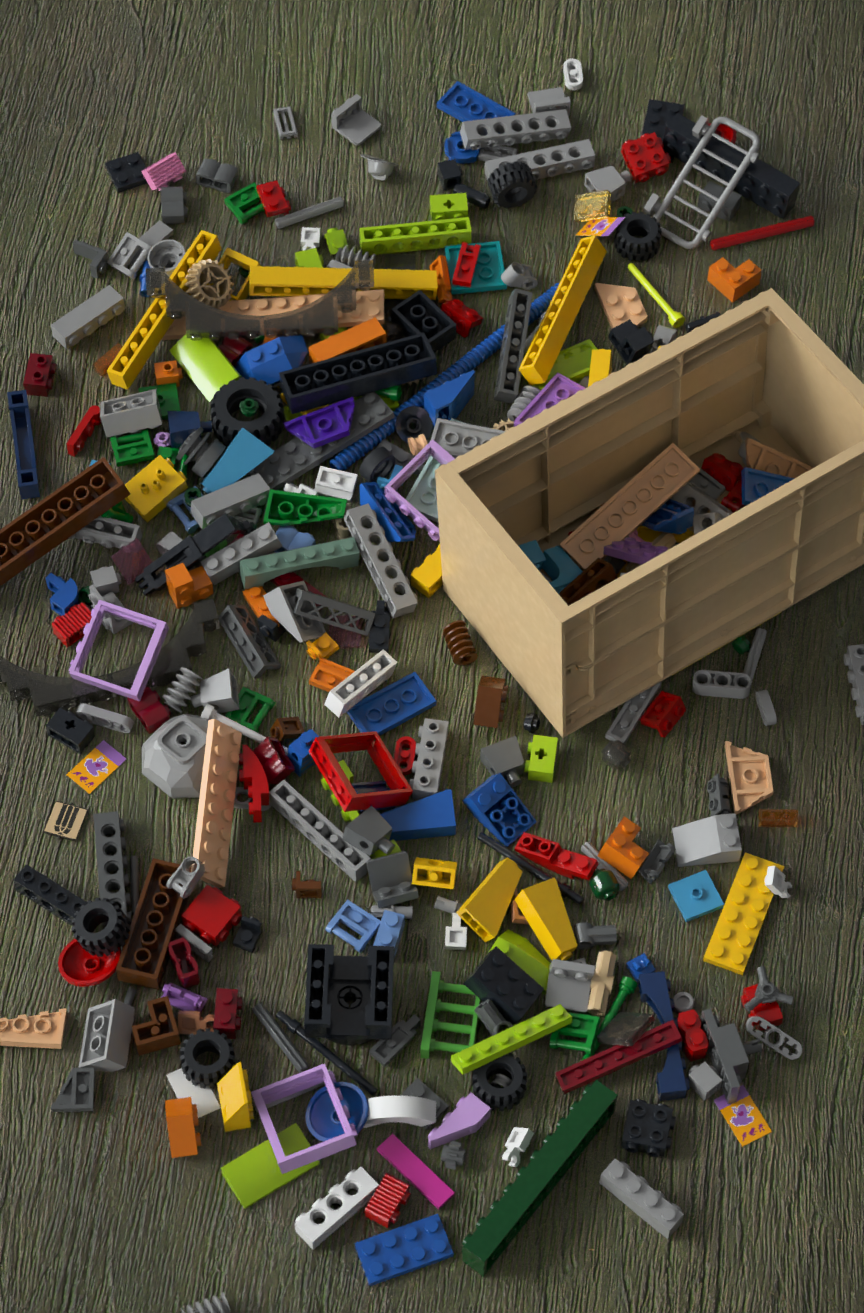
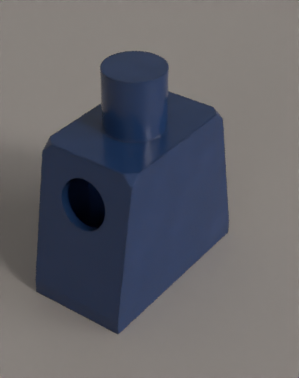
(182, 424)

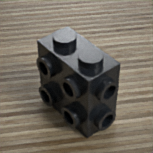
(648, 1128)

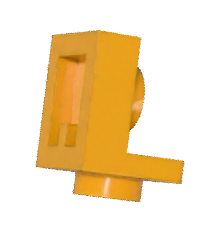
(322, 647)

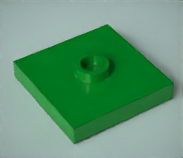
(167, 397)

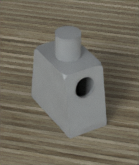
(607, 179)
(218, 691)

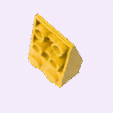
(235, 1099)

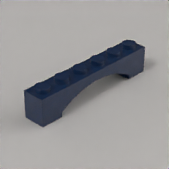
(23, 444)
(654, 991)

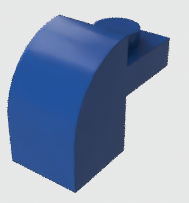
(65, 593)

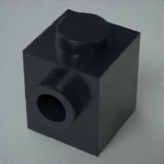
(449, 174)

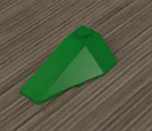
(296, 508)

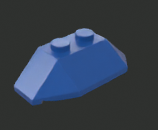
(273, 357)
(671, 518)
(395, 524)

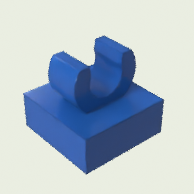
(640, 965)

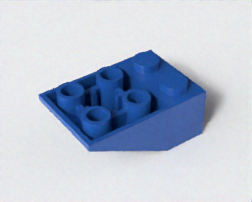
(450, 398)
(499, 809)

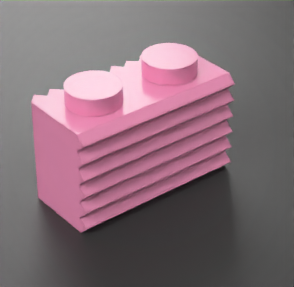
(164, 171)

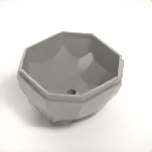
(175, 766)

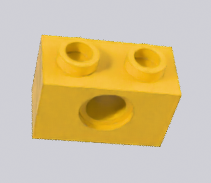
(434, 873)

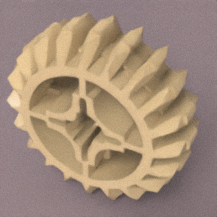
(209, 272)

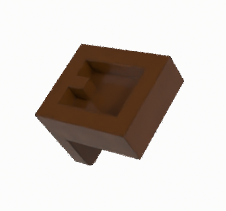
(286, 728)
(307, 888)

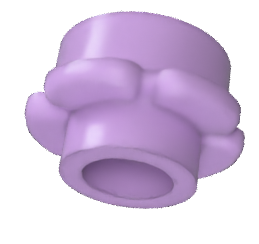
(164, 443)

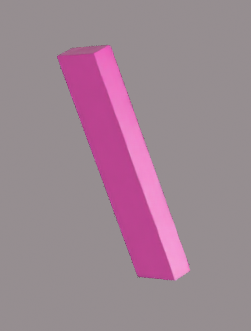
(415, 1171)

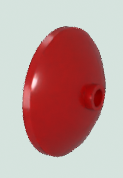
(84, 969)

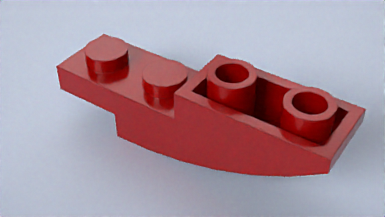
(254, 781)
(554, 858)

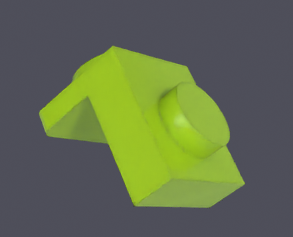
(335, 239)

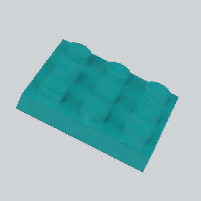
(487, 271)

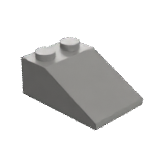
(282, 604)
(708, 841)

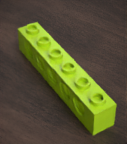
(415, 236)

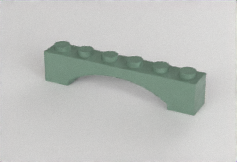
(260, 569)

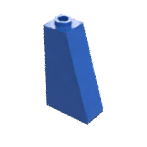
(423, 818)

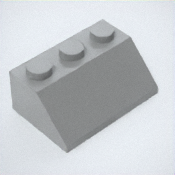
(130, 413)
(107, 1036)

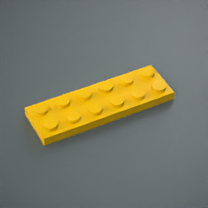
(741, 916)

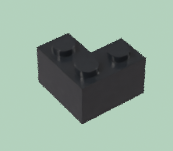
(631, 341)

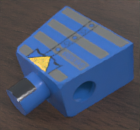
(299, 752)

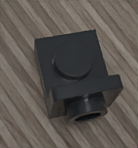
(248, 934)

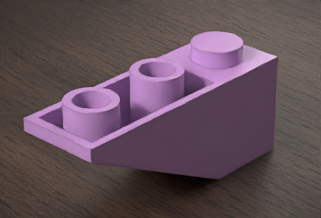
(463, 1121)

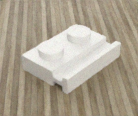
(335, 483)

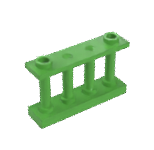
(432, 1025)

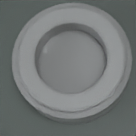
(683, 1002)

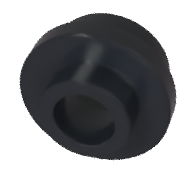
(531, 723)

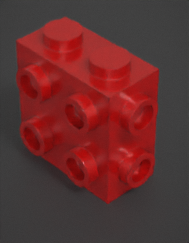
(645, 157)
(212, 915)

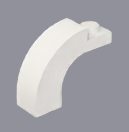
(401, 1109)

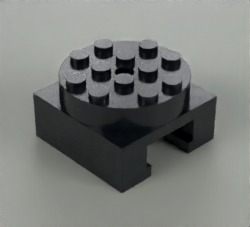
(335, 980)

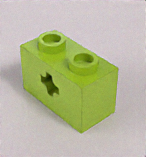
(448, 206)
(541, 769)

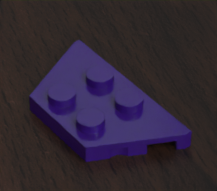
(324, 424)

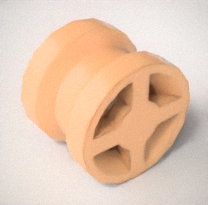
(417, 444)

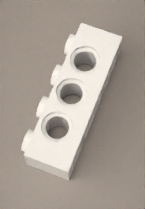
(360, 683)
(315, 1233)

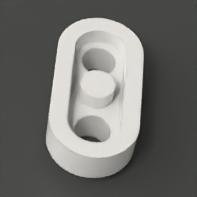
(573, 74)

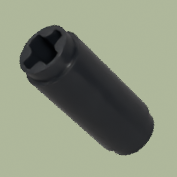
(473, 196)

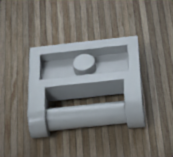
(125, 253)

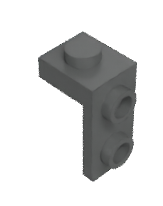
(98, 256)

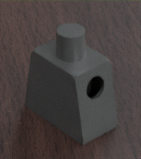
(504, 758)
(369, 833)

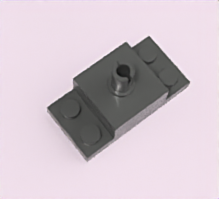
(727, 1053)

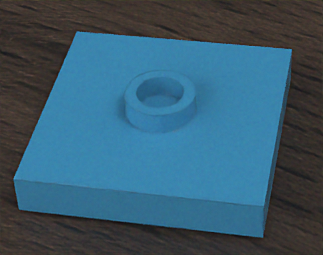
(696, 895)

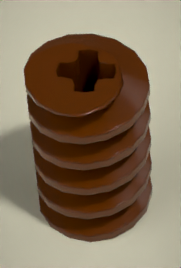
(459, 643)

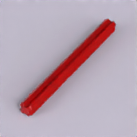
(762, 232)

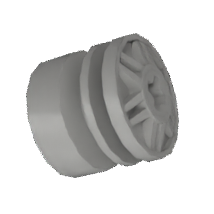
(166, 255)

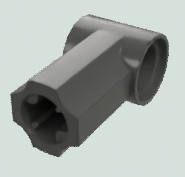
(589, 935)
(491, 1017)

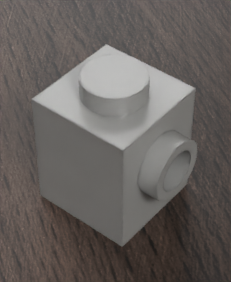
(106, 580)
(704, 1080)

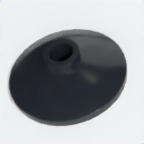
(421, 421)

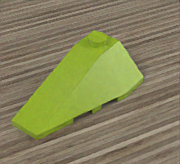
(525, 956)

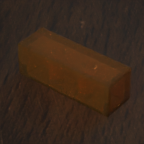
(105, 361)
(777, 818)

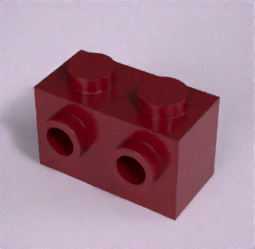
(39, 374)
(226, 1012)

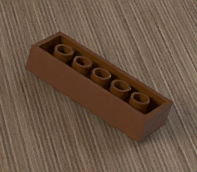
(152, 928)

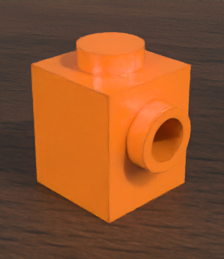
(168, 373)

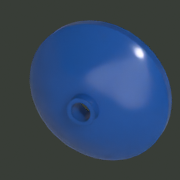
(322, 1116)

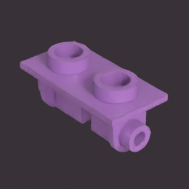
(183, 998)

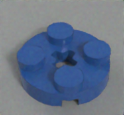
(453, 150)

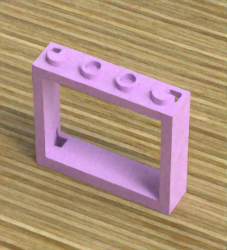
(443, 457)
(148, 662)
(293, 1085)

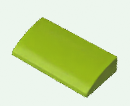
(572, 363)
(204, 364)
(258, 1172)

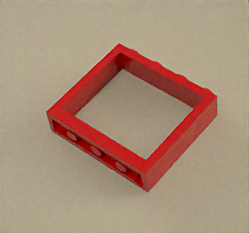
(322, 754)

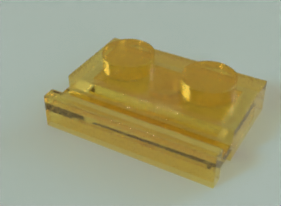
(592, 206)

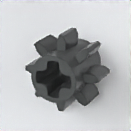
(453, 1155)

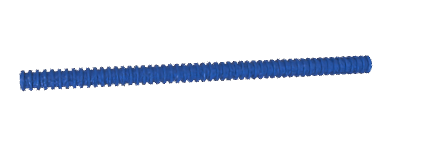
(464, 365)

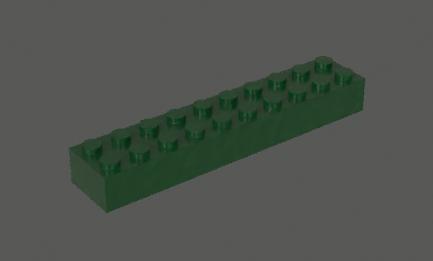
(538, 1178)

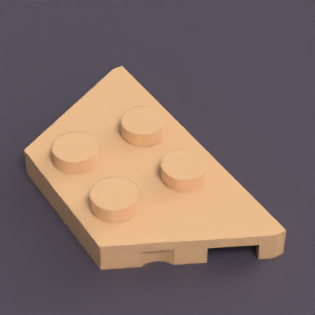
(621, 304)
(748, 777)

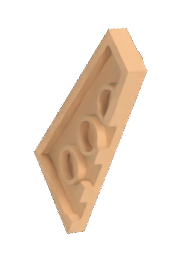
(34, 1031)

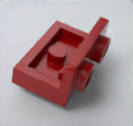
(273, 198)
(462, 316)
(722, 470)

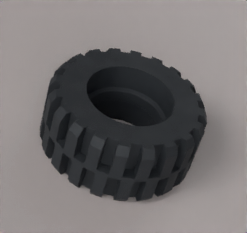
(228, 401)

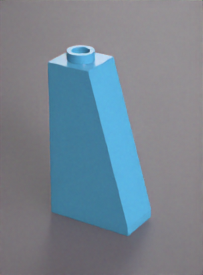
(237, 460)

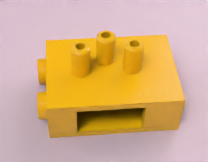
(155, 487)

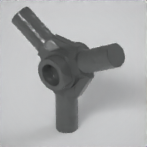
(766, 992)

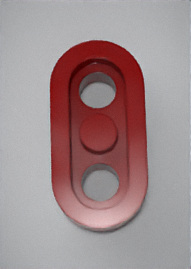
(404, 757)

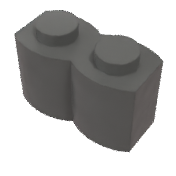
(217, 175)
(173, 205)

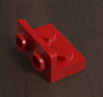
(663, 713)

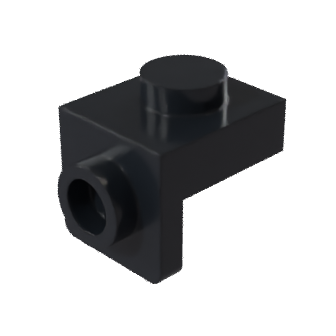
(270, 628)

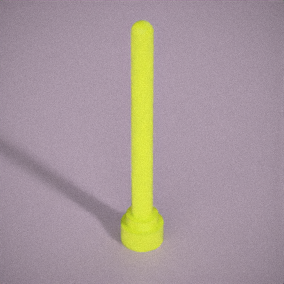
(675, 318)

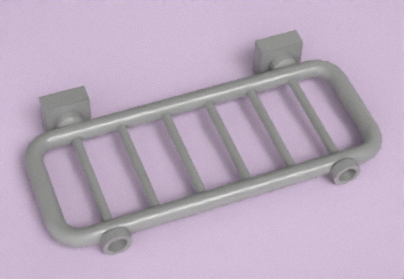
(702, 128)

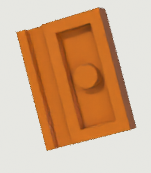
(328, 675)

